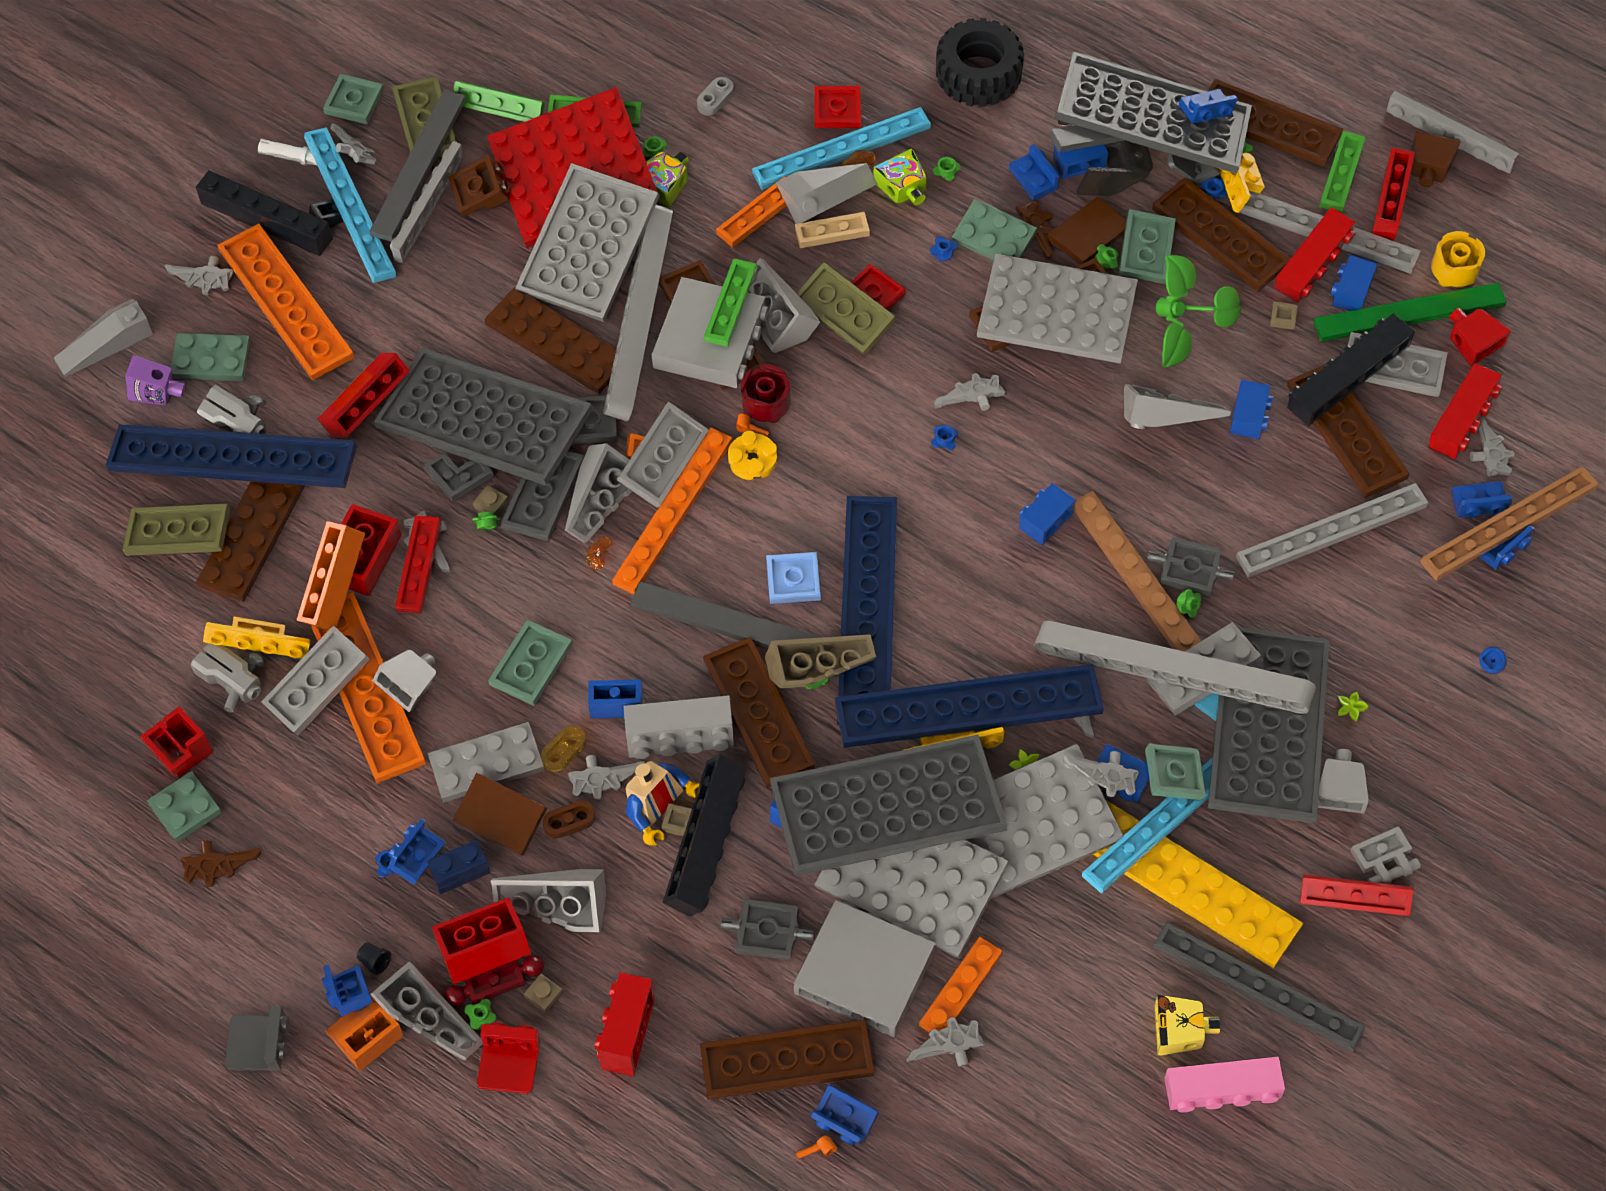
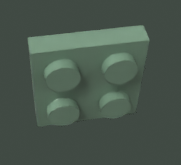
(353, 99)
(1175, 771)
(184, 806)

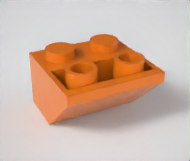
(365, 1034)

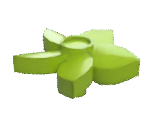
(1352, 706)
(1024, 760)

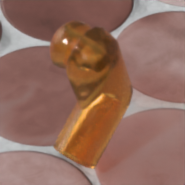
(860, 157)
(595, 552)

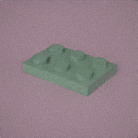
(993, 232)
(1145, 245)
(210, 357)
(530, 662)

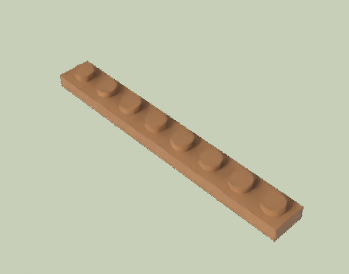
(1509, 523)
(1135, 573)

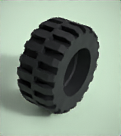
(979, 39)

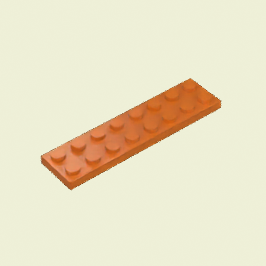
(286, 302)
(375, 716)

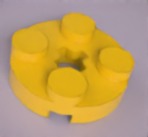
(752, 443)

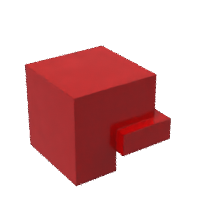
(177, 742)

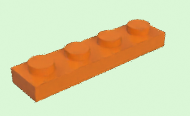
(752, 216)
(961, 985)

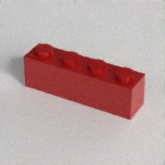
(1393, 193)
(1314, 255)
(363, 395)
(1465, 410)

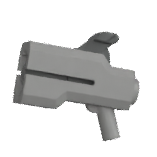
(233, 411)
(230, 671)

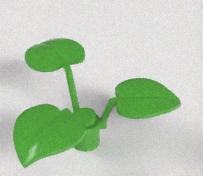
(1180, 278)

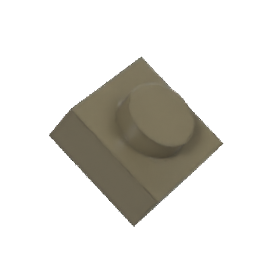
(1283, 315)
(490, 501)
(676, 819)
(543, 993)

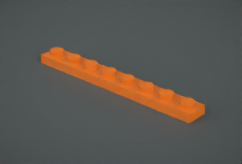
(672, 511)

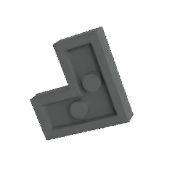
(457, 481)

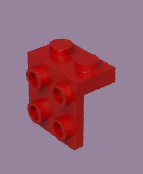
(508, 1058)

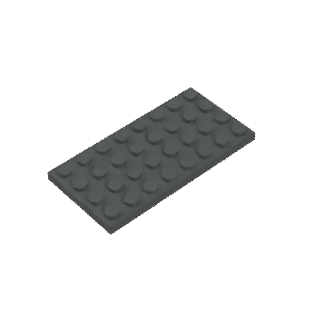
(1148, 113)
(484, 416)
(1269, 756)
(887, 804)

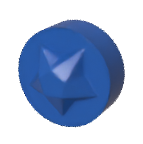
(1493, 660)

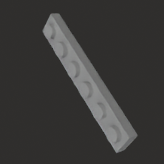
(1440, 125)
(427, 202)

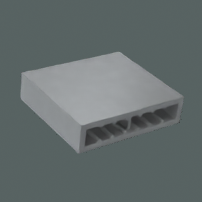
(682, 343)
(864, 967)

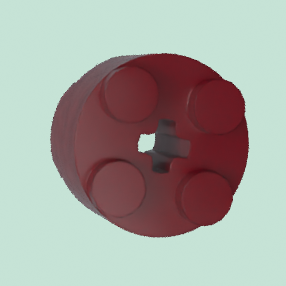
(765, 393)

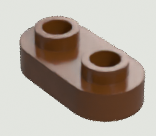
(568, 819)

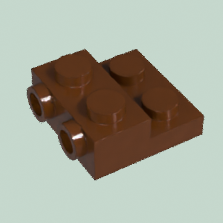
(479, 186)

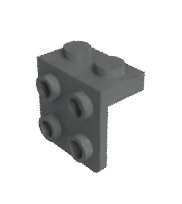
(1192, 170)
(257, 1041)

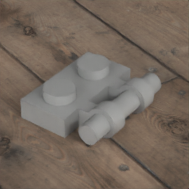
(1381, 850)

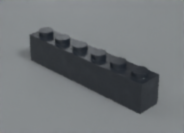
(273, 215)
(1350, 369)
(705, 836)

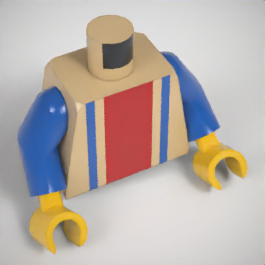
(651, 793)

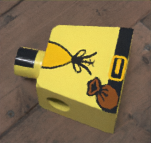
(1181, 1025)

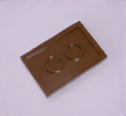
(1087, 230)
(499, 814)

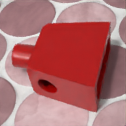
(1477, 334)

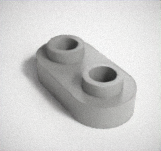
(719, 92)

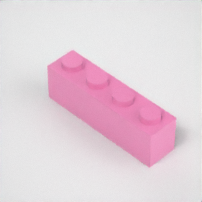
(1224, 1084)

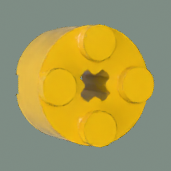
(1457, 259)

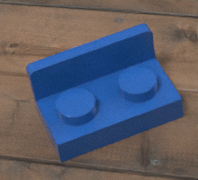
(1207, 105)
(1035, 173)
(1480, 499)

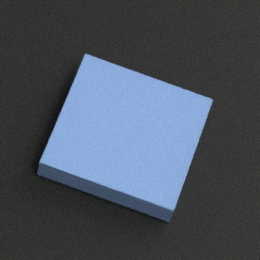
(793, 578)

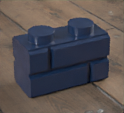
(458, 866)

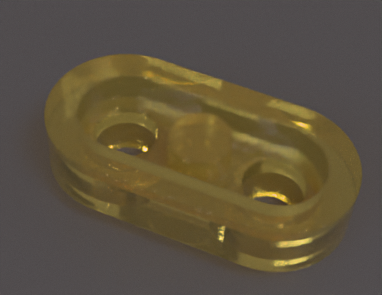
(561, 749)

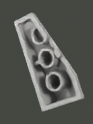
(820, 189)
(420, 1006)

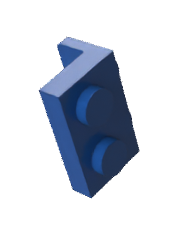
(1507, 551)
(411, 856)
(347, 990)
(845, 1115)

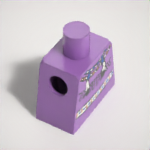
(151, 382)

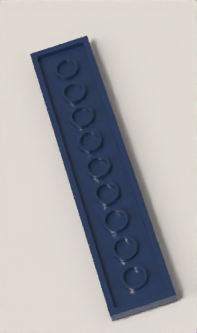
(232, 456)
(869, 589)
(968, 705)

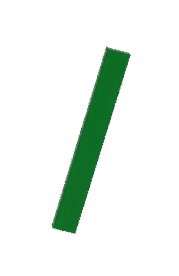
(1410, 311)

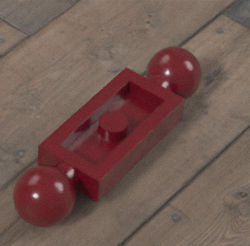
(494, 981)

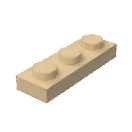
(832, 230)

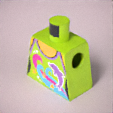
(668, 175)
(902, 178)

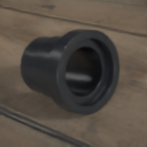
(374, 957)

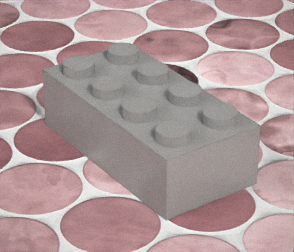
(678, 727)

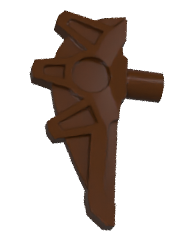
(1036, 218)
(212, 865)

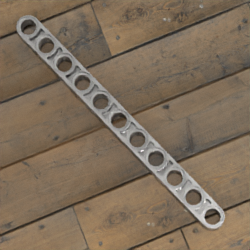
(637, 315)
(1176, 667)

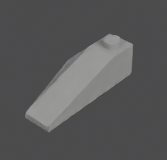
(789, 317)
(106, 336)
(1151, 409)
(596, 491)
(560, 897)

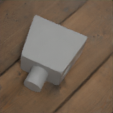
(406, 677)
(1343, 784)

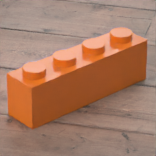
(330, 576)

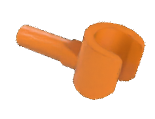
(743, 425)
(824, 1144)

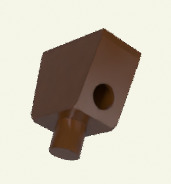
(1432, 157)

